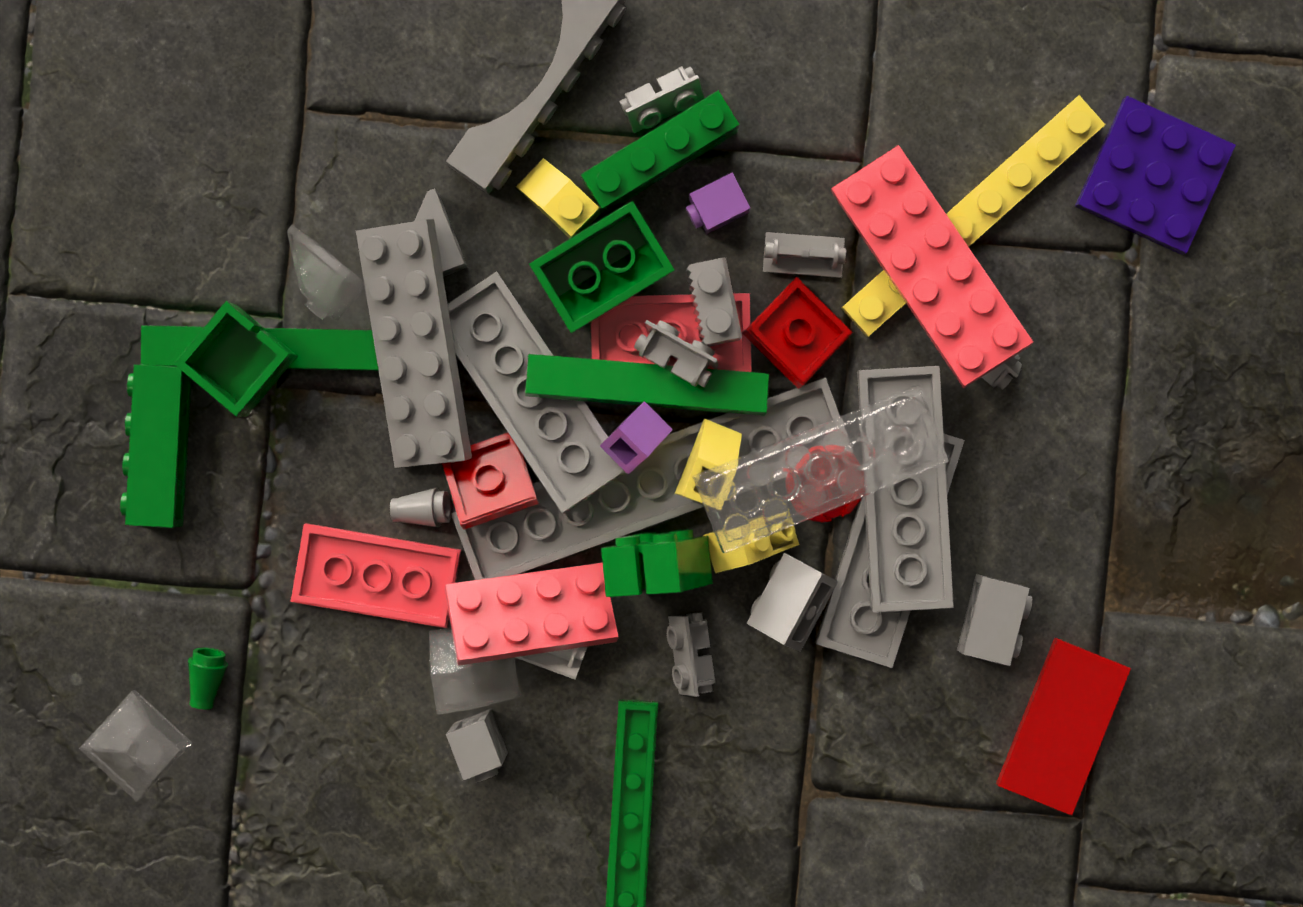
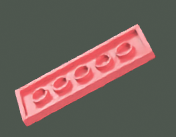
(931, 267)

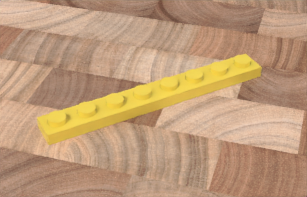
(989, 201)

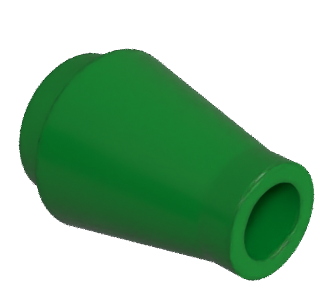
(205, 676)

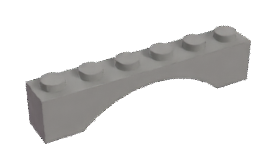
(491, 147)

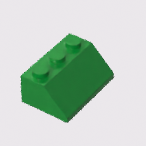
(601, 267)

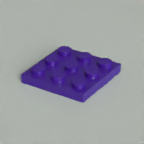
(1155, 175)

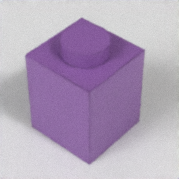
(717, 204)
(636, 437)

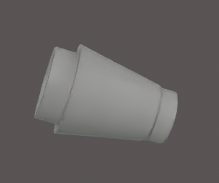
(422, 508)

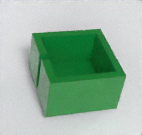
(235, 359)
(656, 563)

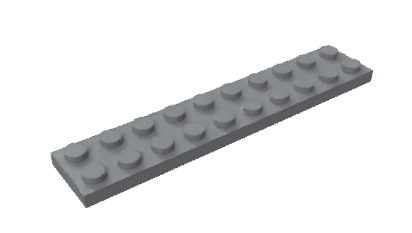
(633, 499)

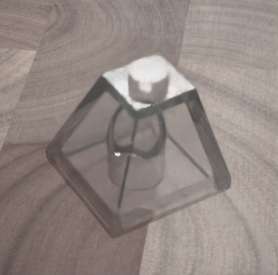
(322, 277)
(467, 685)
(135, 745)

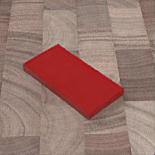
(1063, 726)

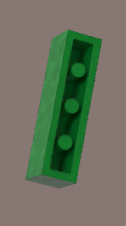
(660, 152)
(156, 446)

